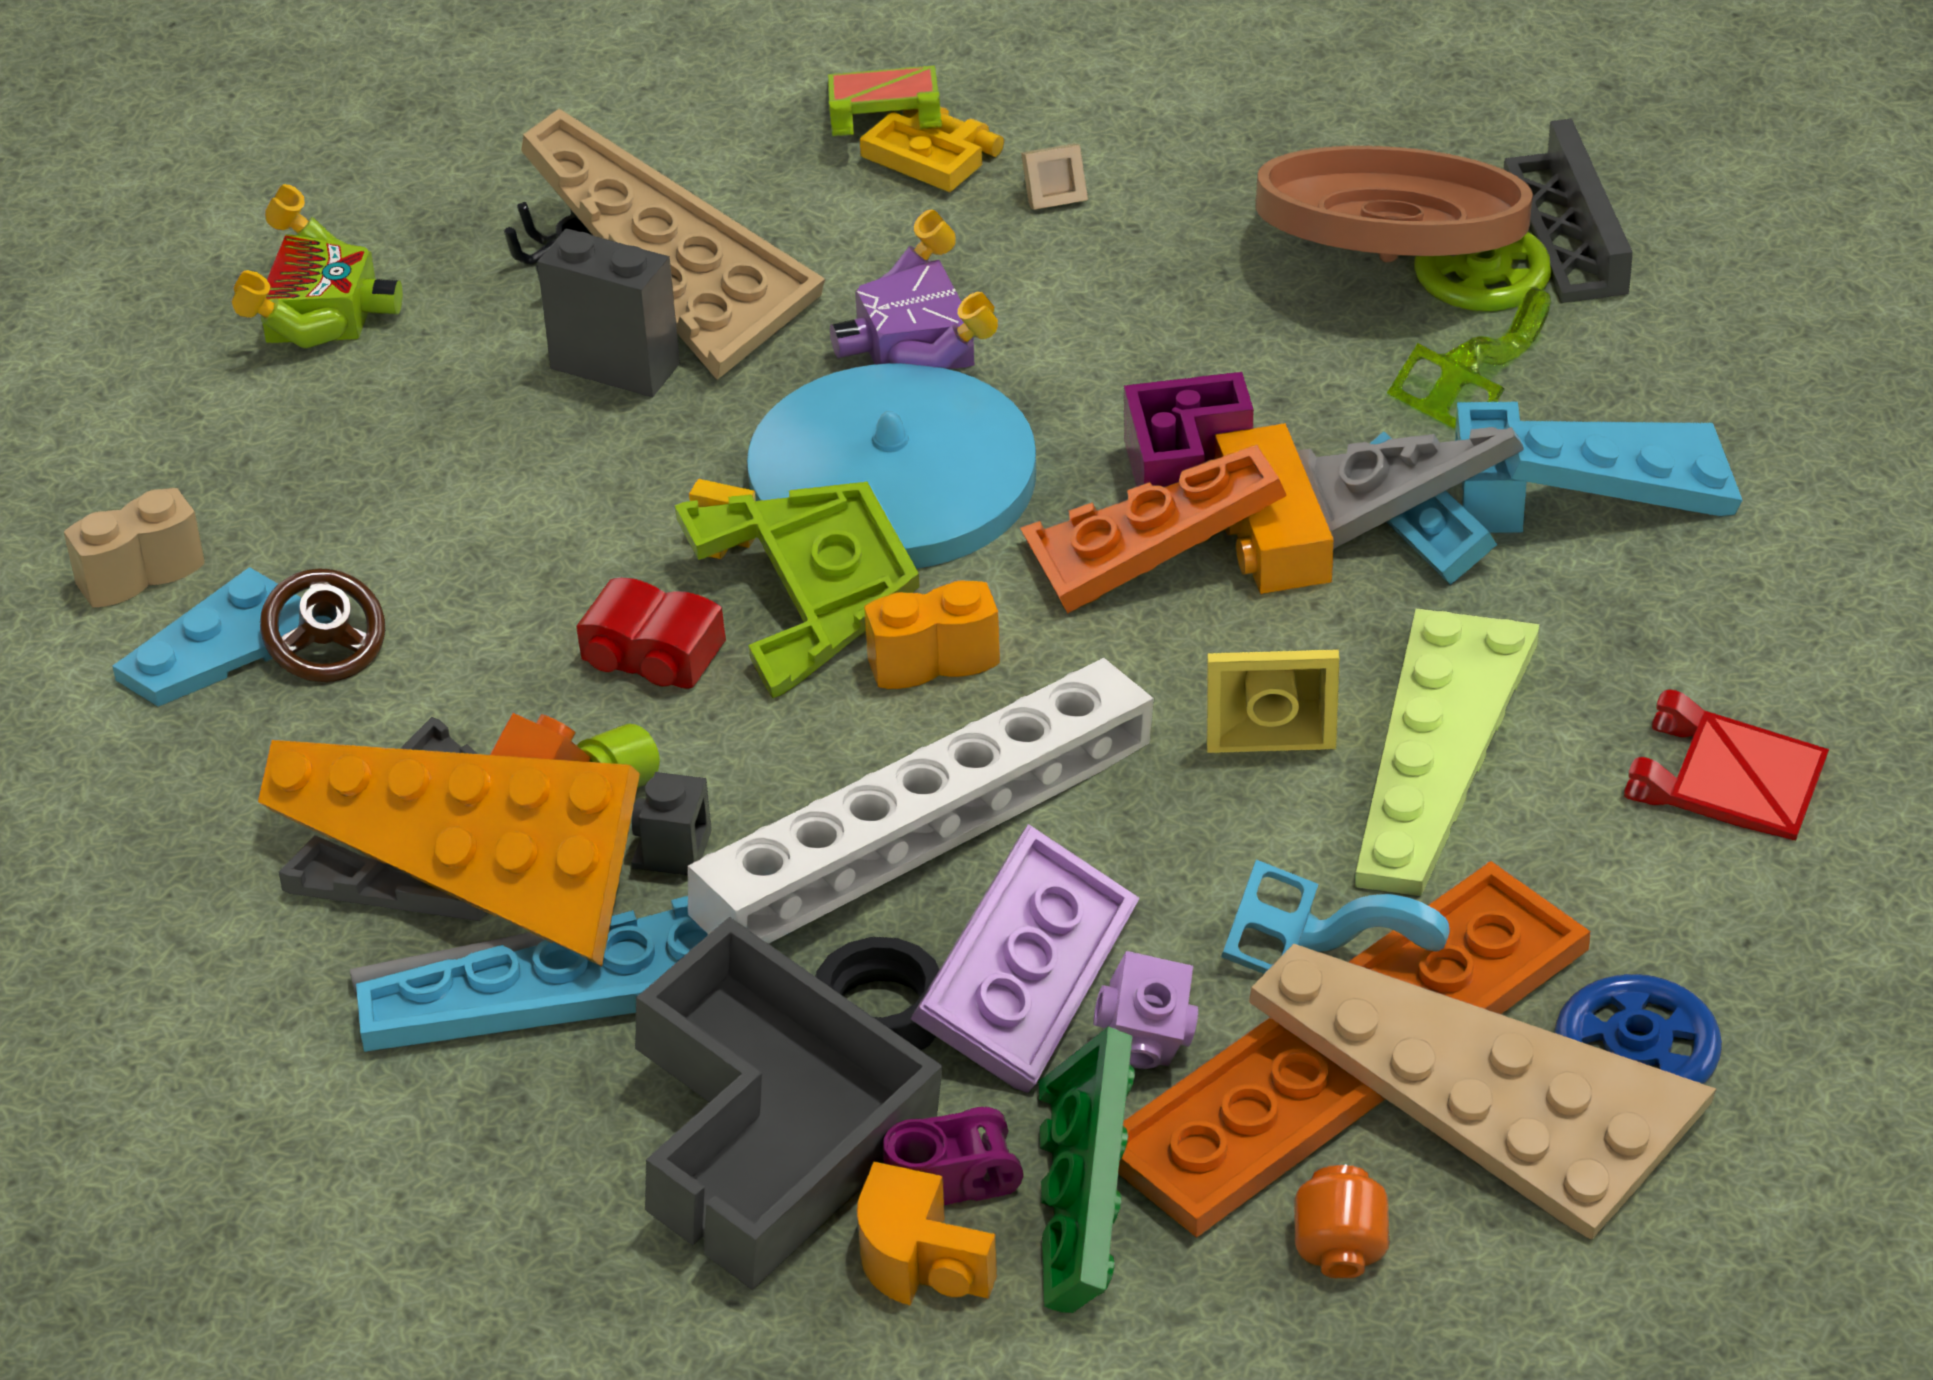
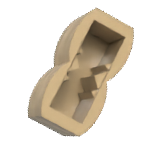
(134, 547)

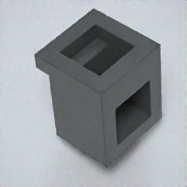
(671, 823)

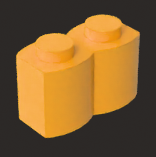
(932, 634)

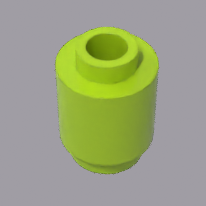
(625, 745)

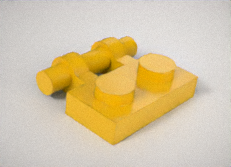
(931, 155)

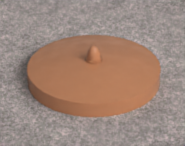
(1393, 201)

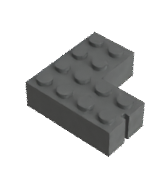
(793, 1093)

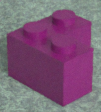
(1176, 421)

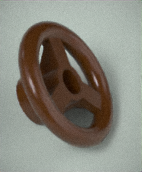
(326, 599)

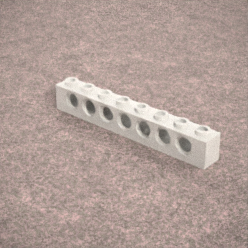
(922, 804)

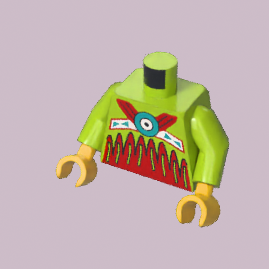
(316, 284)

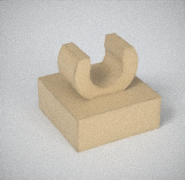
(1054, 176)

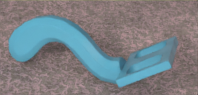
(1405, 915)

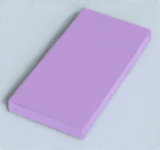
(1025, 959)

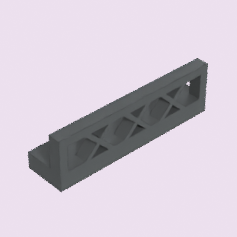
(1587, 208)

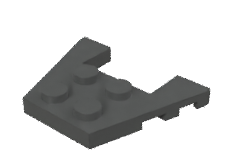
(342, 875)

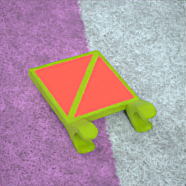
(883, 92)

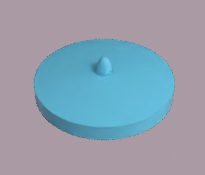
(931, 442)

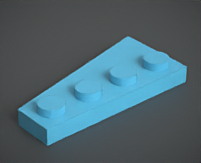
(1630, 461)

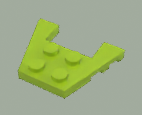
(831, 557)

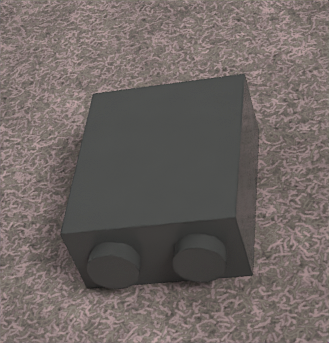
(609, 312)

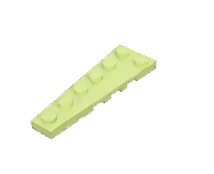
(1441, 723)

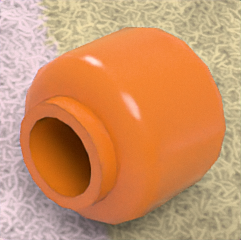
(1341, 1221)

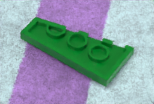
(1086, 1149)

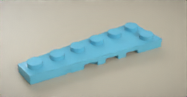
(524, 987)

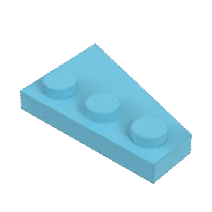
(206, 641)

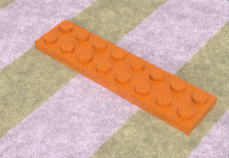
(1279, 1099)

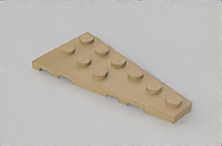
(725, 279)
(1524, 1103)

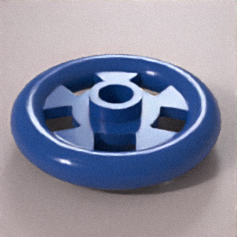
(1631, 994)

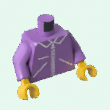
(915, 310)

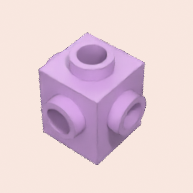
(1150, 1003)

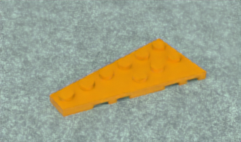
(493, 830)

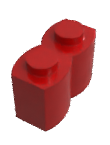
(651, 632)

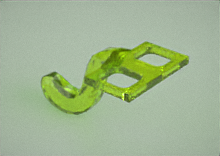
(1463, 363)

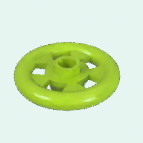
(1486, 269)

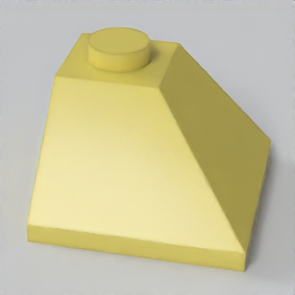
(1272, 701)

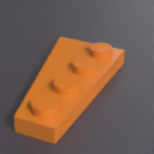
(1156, 523)

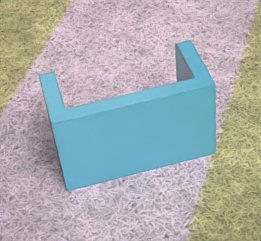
(1491, 494)

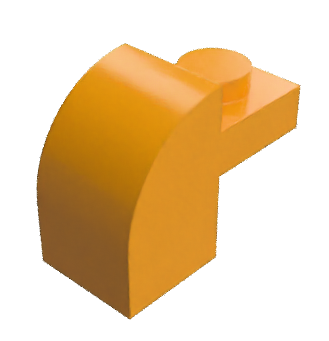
(909, 1243)

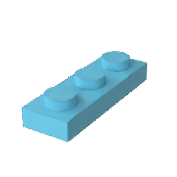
(1442, 533)

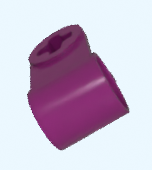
(954, 1150)

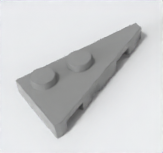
(1396, 475)

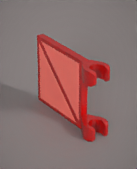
(1730, 770)

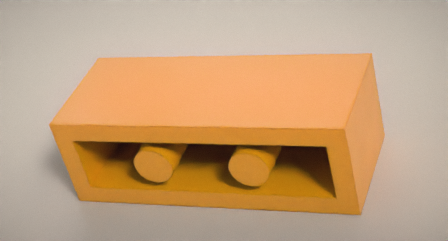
(1290, 539)

